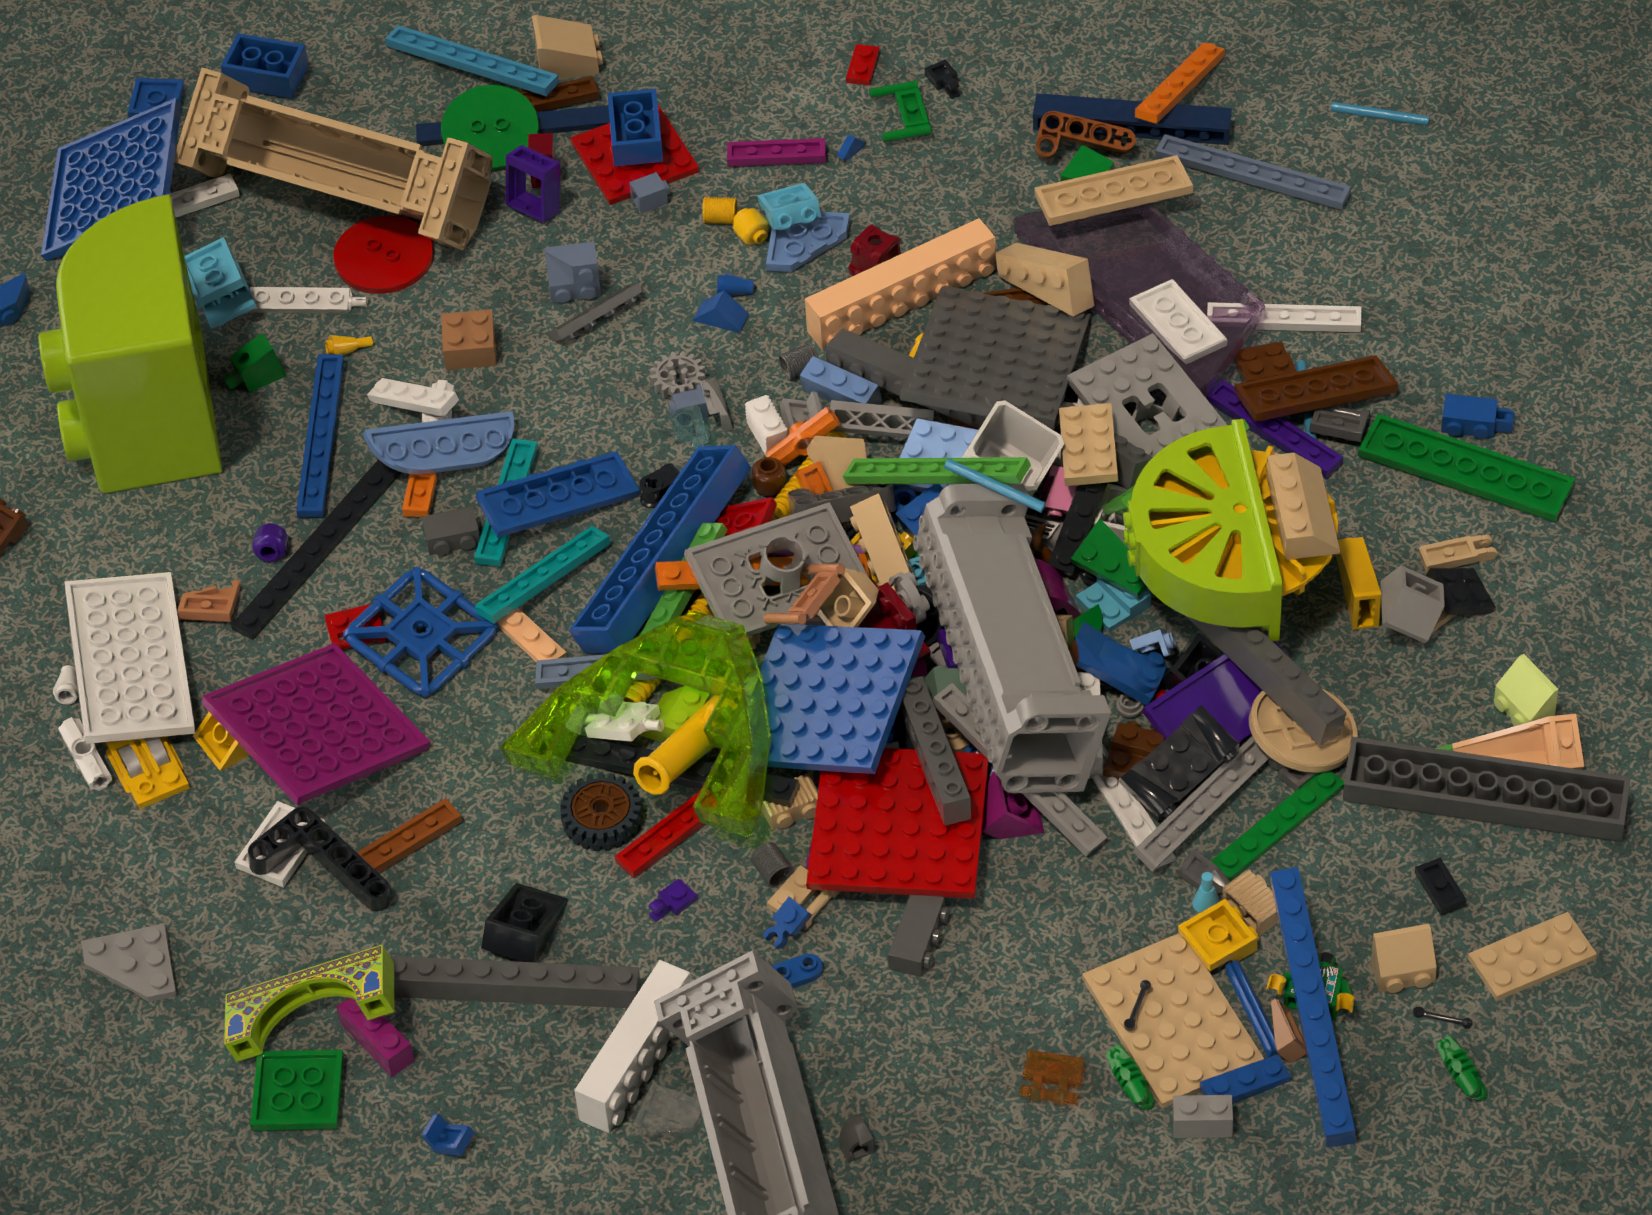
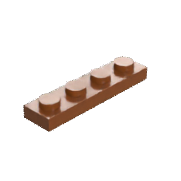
(411, 835)

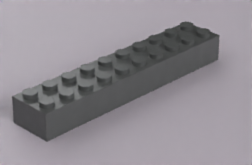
(1486, 788)

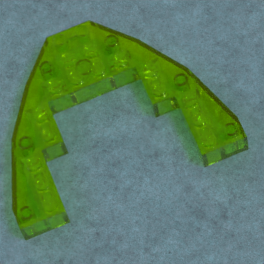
(687, 651)

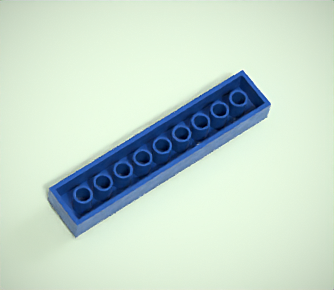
(631, 586)

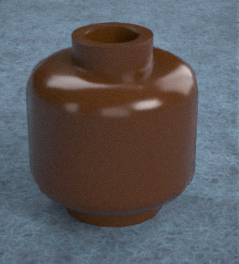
(768, 476)

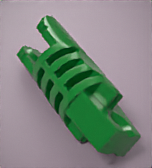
(1461, 1068)
(1130, 1077)

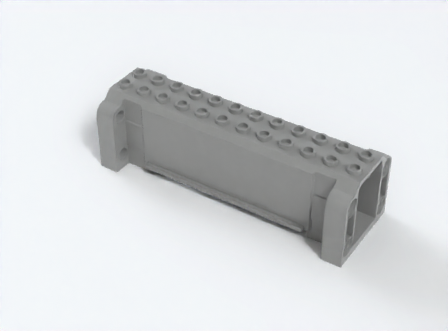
(1008, 641)
(751, 1088)

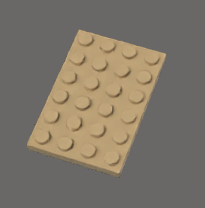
(1183, 1023)

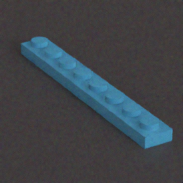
(472, 60)

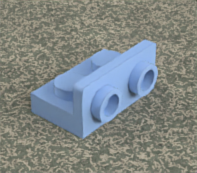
(1150, 642)

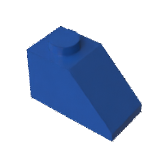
(13, 299)

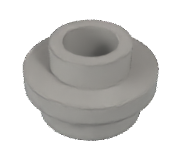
(1127, 711)

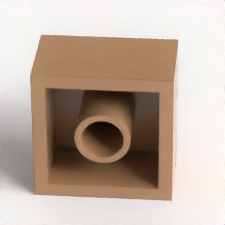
(468, 339)

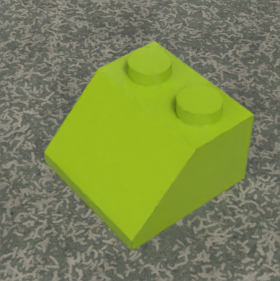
(676, 709)

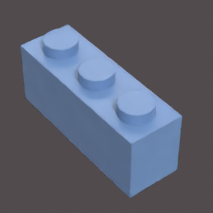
(838, 384)

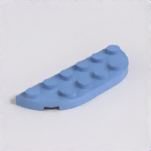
(442, 443)

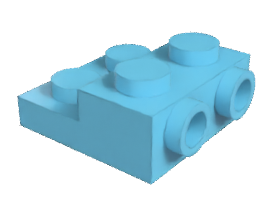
(790, 206)
(1114, 603)

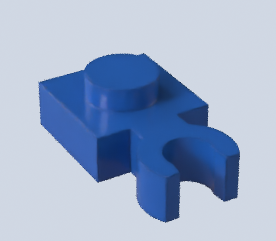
(790, 919)

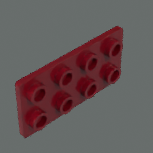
(892, 613)

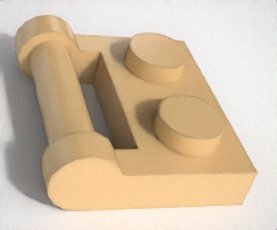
(796, 888)

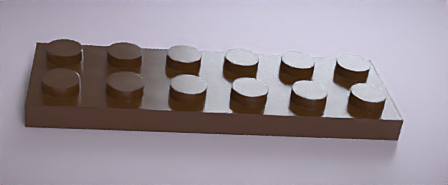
(1316, 388)

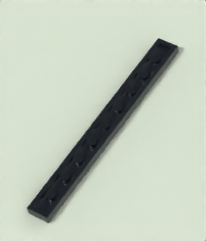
(314, 550)
(622, 757)

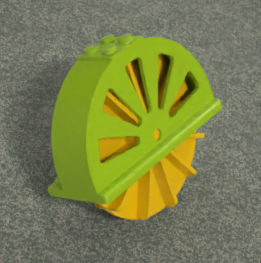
(1210, 535)

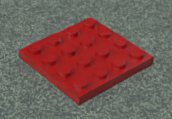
(596, 153)

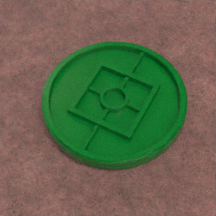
(491, 120)

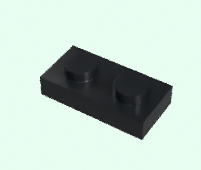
(1440, 886)

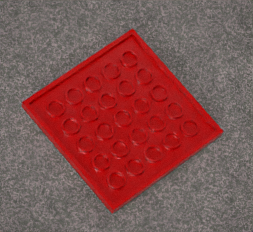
(888, 833)

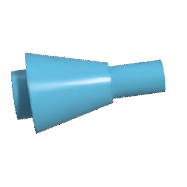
(1206, 894)

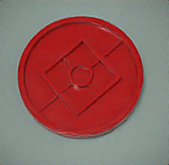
(382, 255)

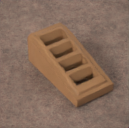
(1286, 1032)

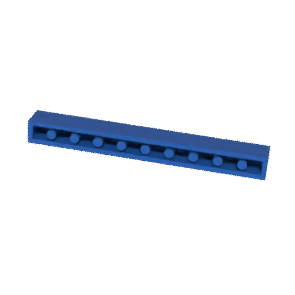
(1312, 1008)

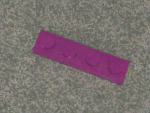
(776, 152)

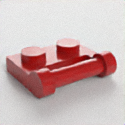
(339, 621)

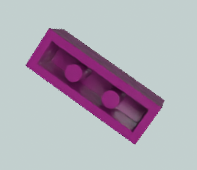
(377, 1037)

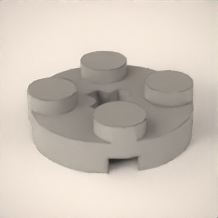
(906, 588)

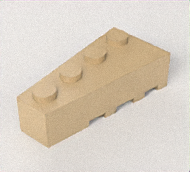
(1049, 275)

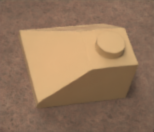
(850, 601)

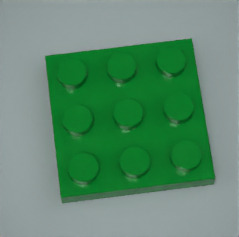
(297, 1090)

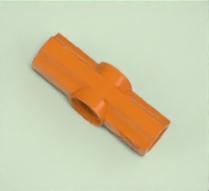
(802, 434)

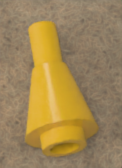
(345, 345)

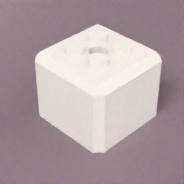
(1016, 434)

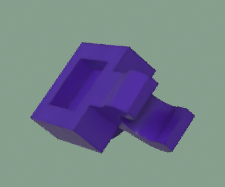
(673, 898)

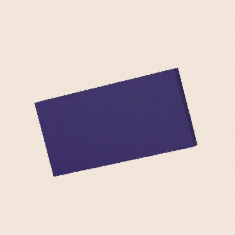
(1217, 687)

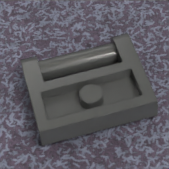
(1340, 422)

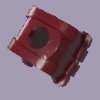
(872, 248)

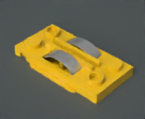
(147, 768)

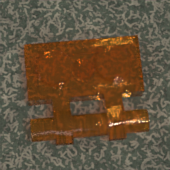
(1052, 1069)

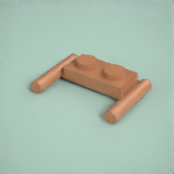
(812, 597)

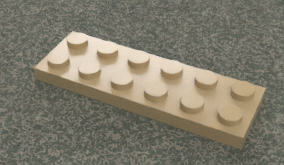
(1113, 190)

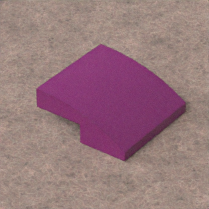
(1057, 589)

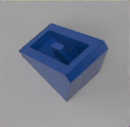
(722, 312)

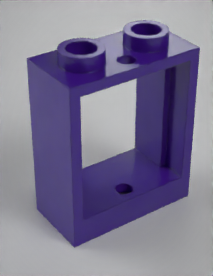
(523, 161)

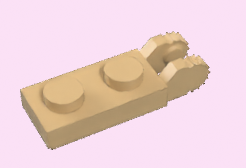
(1457, 552)

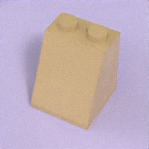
(566, 47)

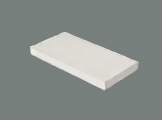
(1178, 321)

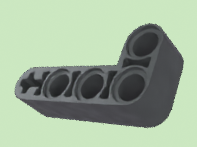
(841, 499)

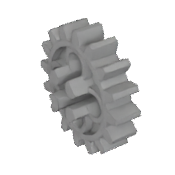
(664, 376)

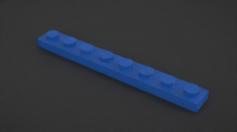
(320, 435)

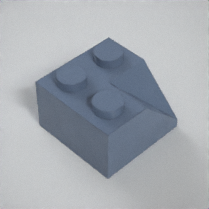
(572, 272)

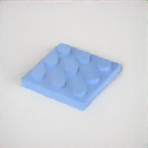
(935, 440)

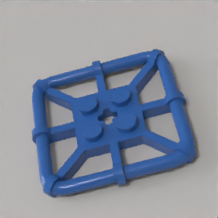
(420, 646)

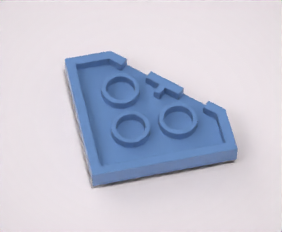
(806, 241)

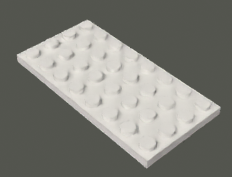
(128, 658)

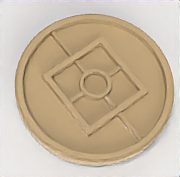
(1290, 745)

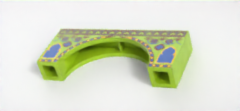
(258, 1008)

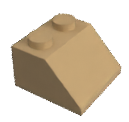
(1403, 958)

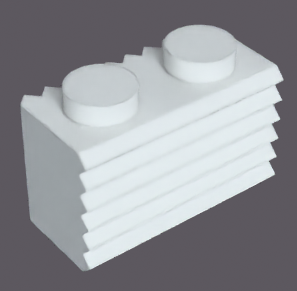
(765, 422)

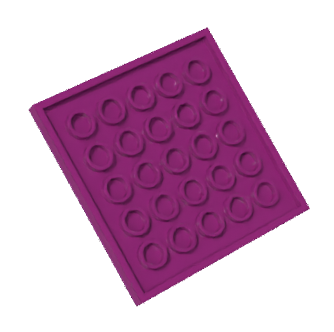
(315, 723)

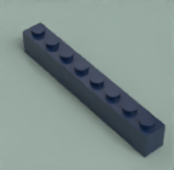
(1185, 122)

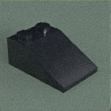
(1193, 658)
(522, 923)

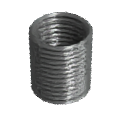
(796, 360)
(768, 860)

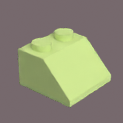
(1525, 693)

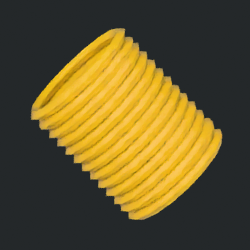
(719, 210)

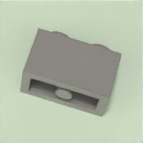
(1202, 1116)

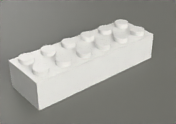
(628, 1053)

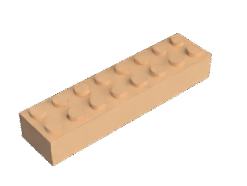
(901, 283)

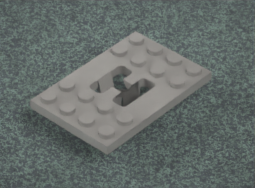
(1129, 377)
(736, 588)

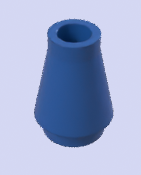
(734, 285)

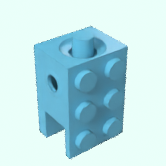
(218, 283)

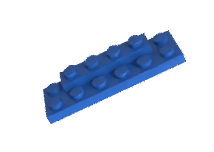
(557, 494)

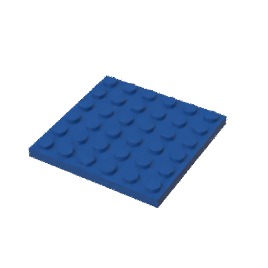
(109, 173)
(835, 694)

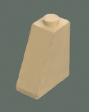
(836, 456)

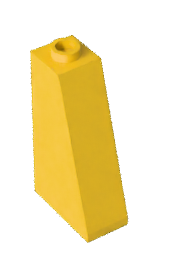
(1359, 583)

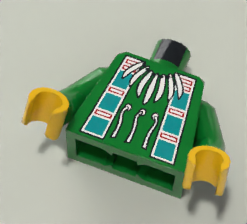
(1336, 988)

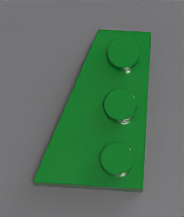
(1107, 559)

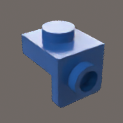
(445, 1137)

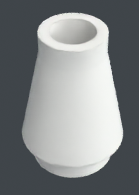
(66, 686)

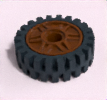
(619, 807)

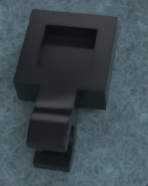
(943, 75)

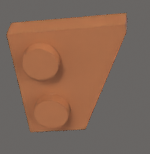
(209, 603)

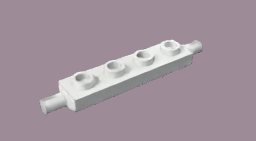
(305, 300)

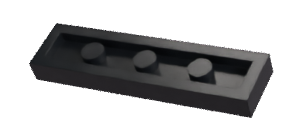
(1076, 525)

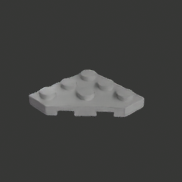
(134, 961)

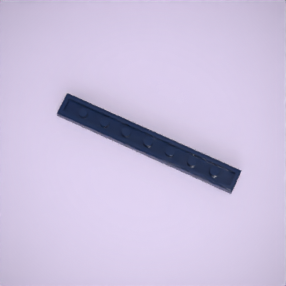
(549, 122)

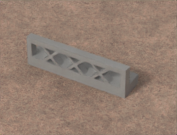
(877, 419)

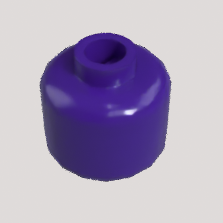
(270, 542)

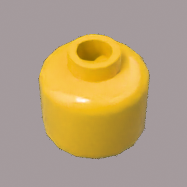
(751, 226)

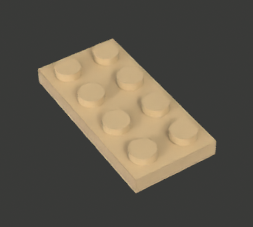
(1088, 444)
(1532, 956)

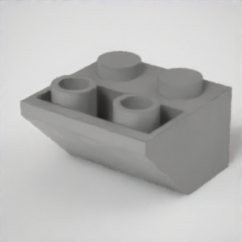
(1411, 603)

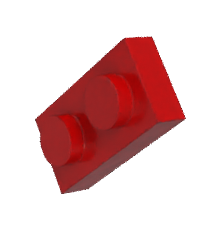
(862, 64)

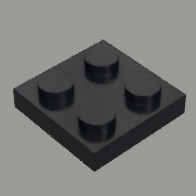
(1462, 591)

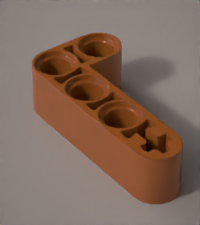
(1085, 138)

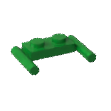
(910, 109)

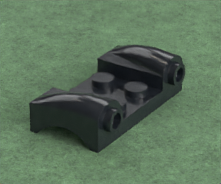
(1180, 763)

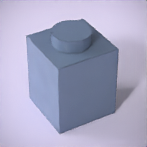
(649, 192)

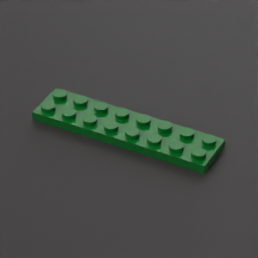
(1466, 467)

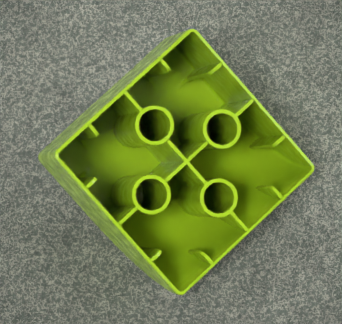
(131, 353)

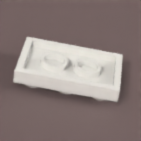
(283, 872)

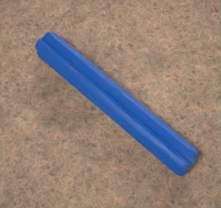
(1252, 1007)

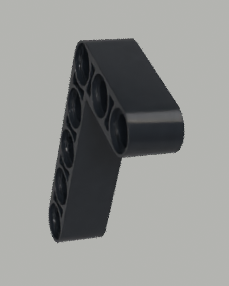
(324, 853)

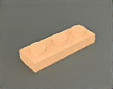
(530, 636)

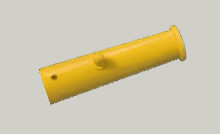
(675, 753)

